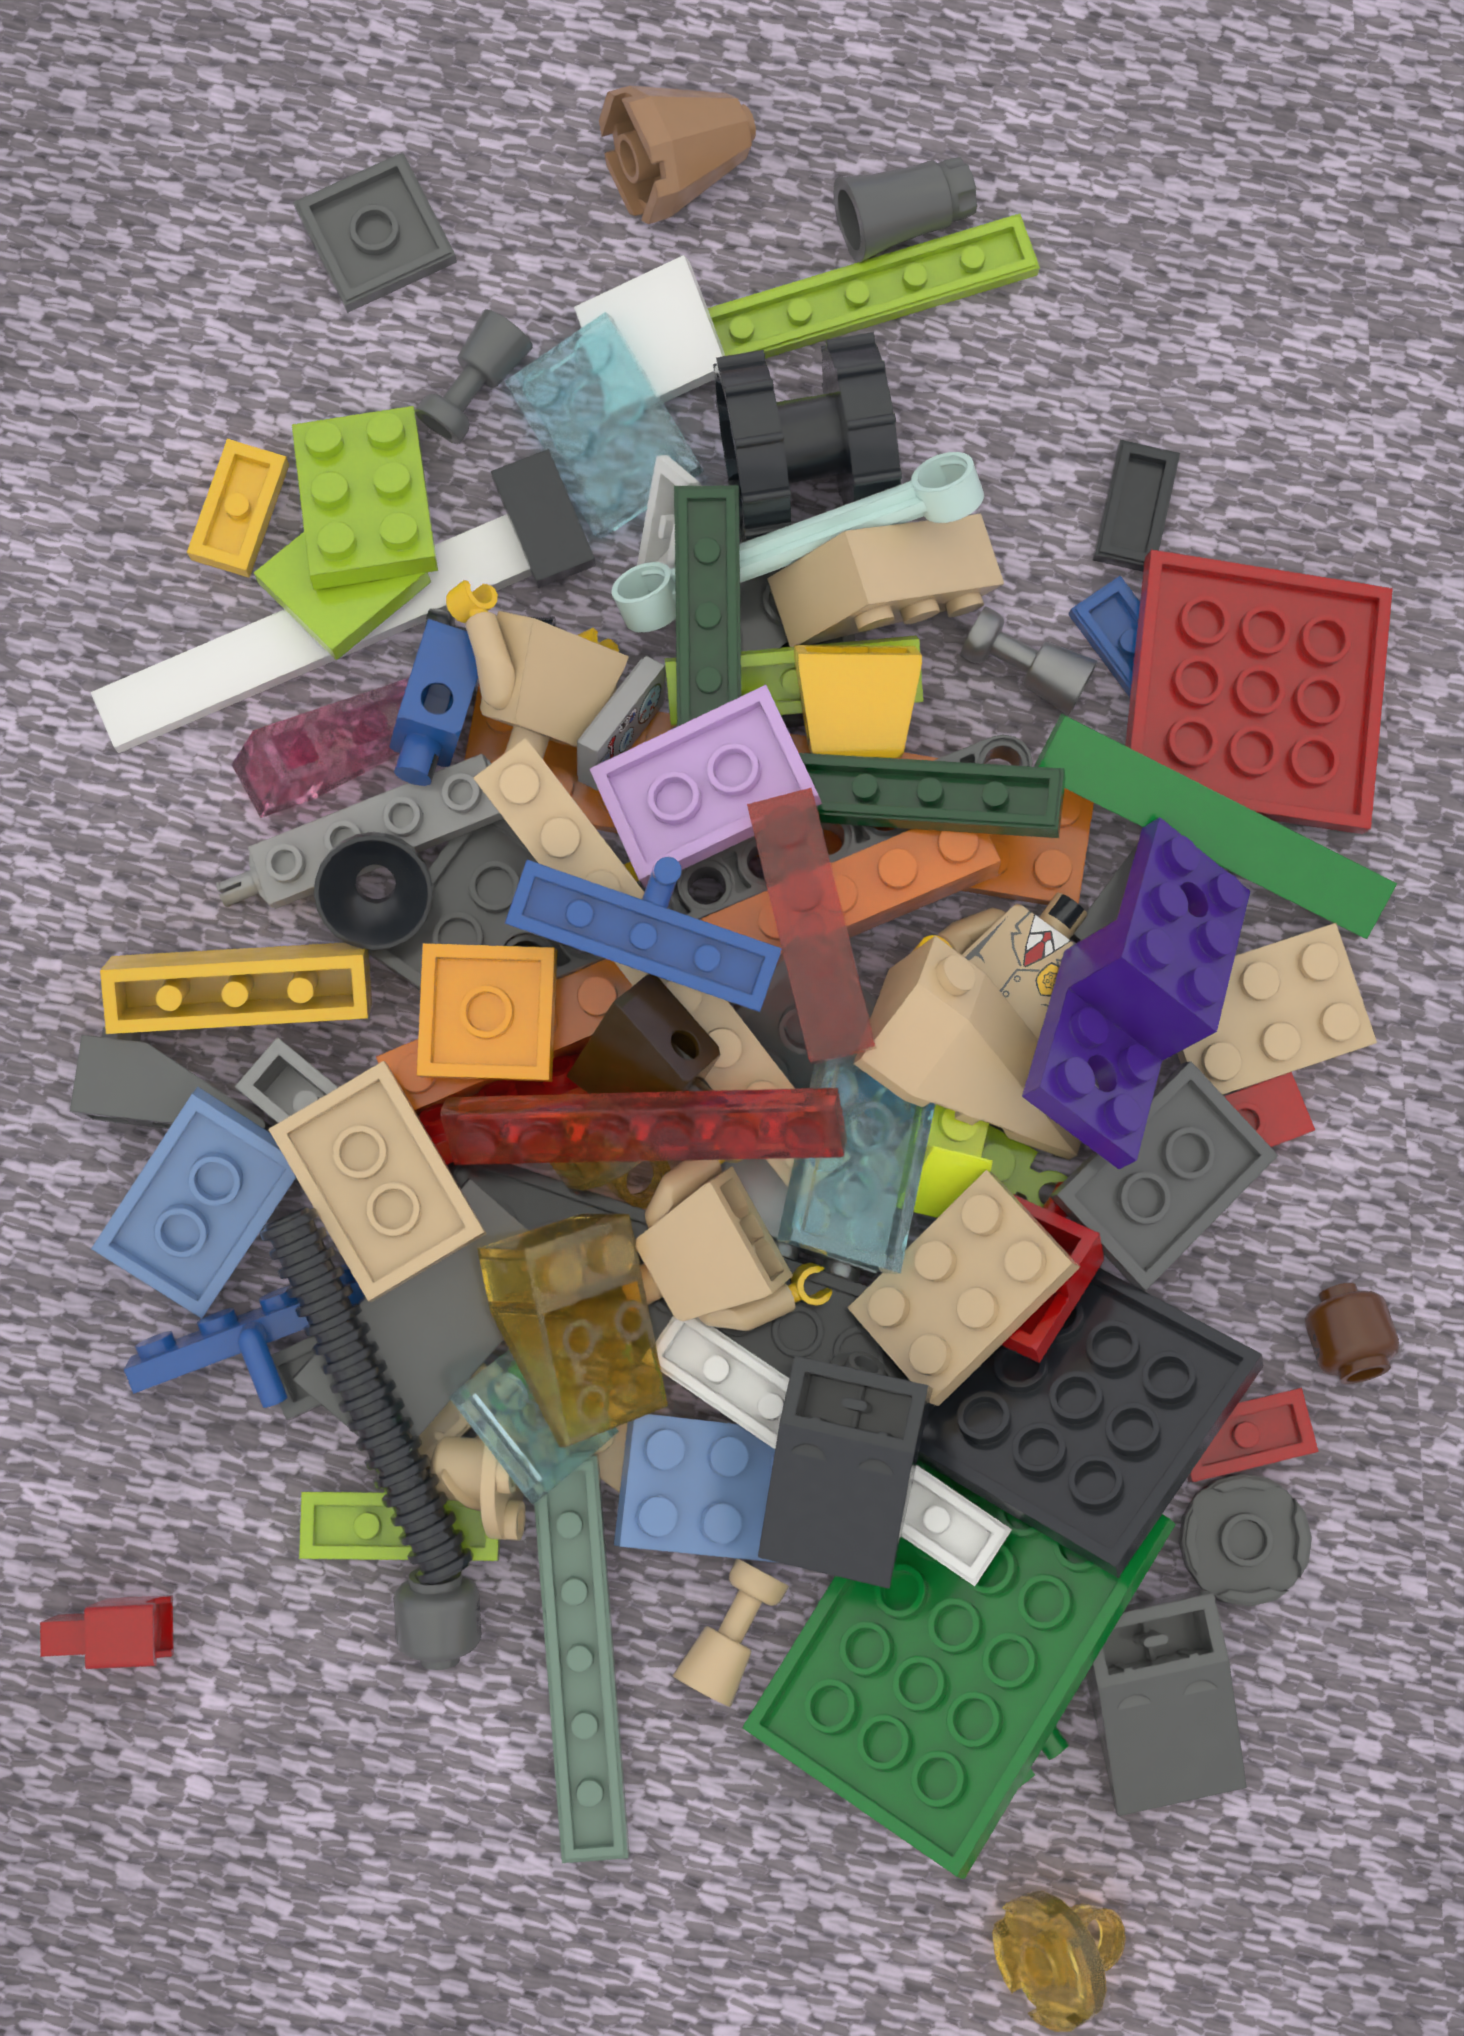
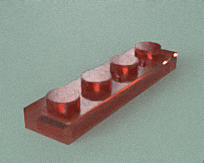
(811, 926)

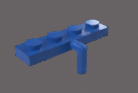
(644, 932)
(225, 1336)

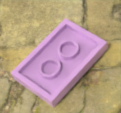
(693, 784)

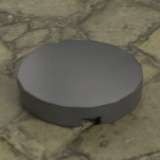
(1220, 1539)

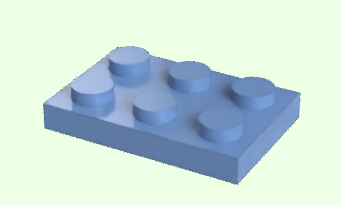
(197, 1203)
(693, 1487)

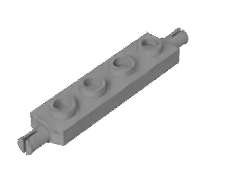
(423, 816)

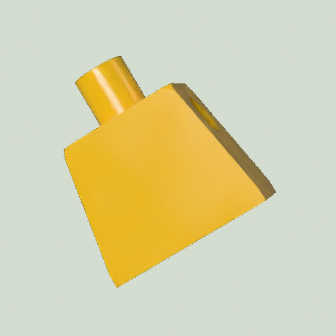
(857, 697)

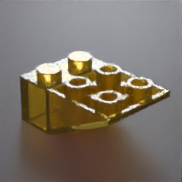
(577, 1322)

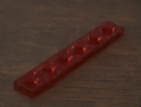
(645, 1126)

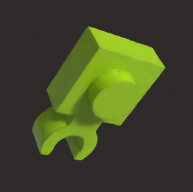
(1013, 1164)

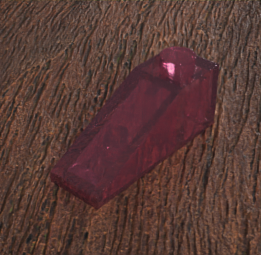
(318, 749)

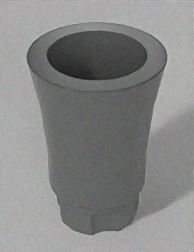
(902, 204)

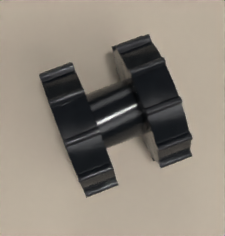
(836, 434)

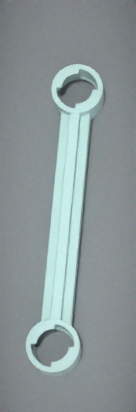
(939, 490)

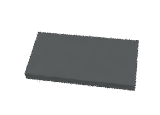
(430, 1327)

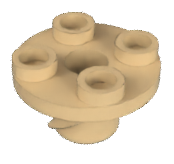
(479, 1482)

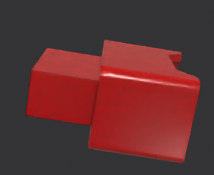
(113, 1632)

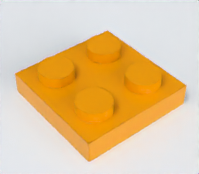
(487, 1012)

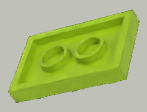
(363, 498)

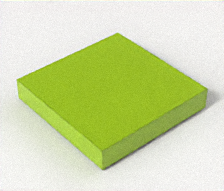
(339, 614)

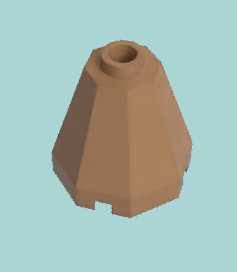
(672, 145)

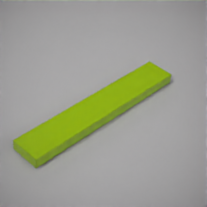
(877, 289)

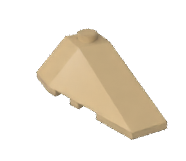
(958, 1044)

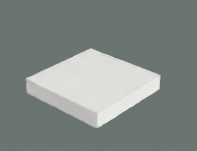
(663, 325)

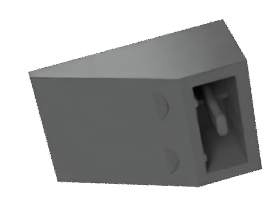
(1167, 1704)

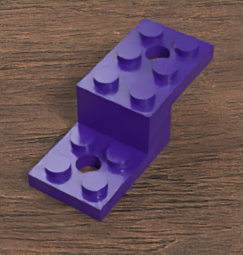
(1137, 994)

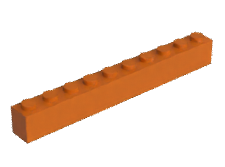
(872, 889)

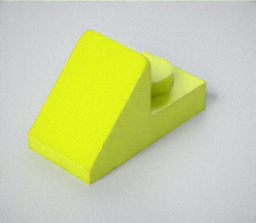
(950, 1161)

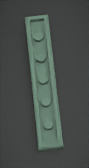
(581, 1668)

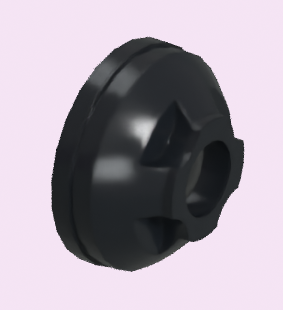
(371, 921)

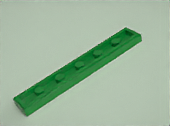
(1217, 826)

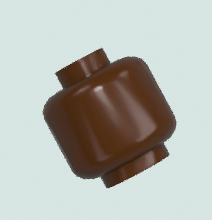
(1352, 1333)

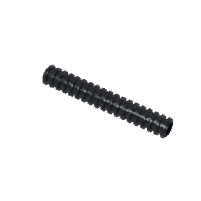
(367, 1396)

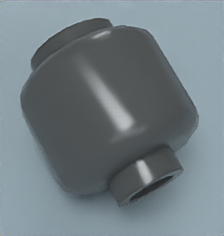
(437, 1620)

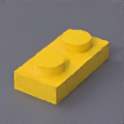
(238, 508)

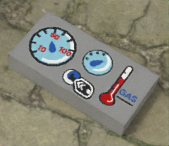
(621, 718)

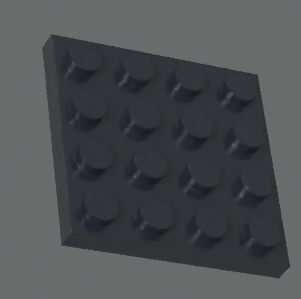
(1097, 1428)

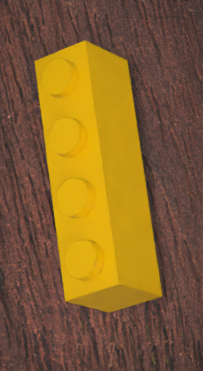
(235, 987)

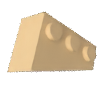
(886, 578)

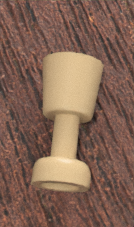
(718, 1657)

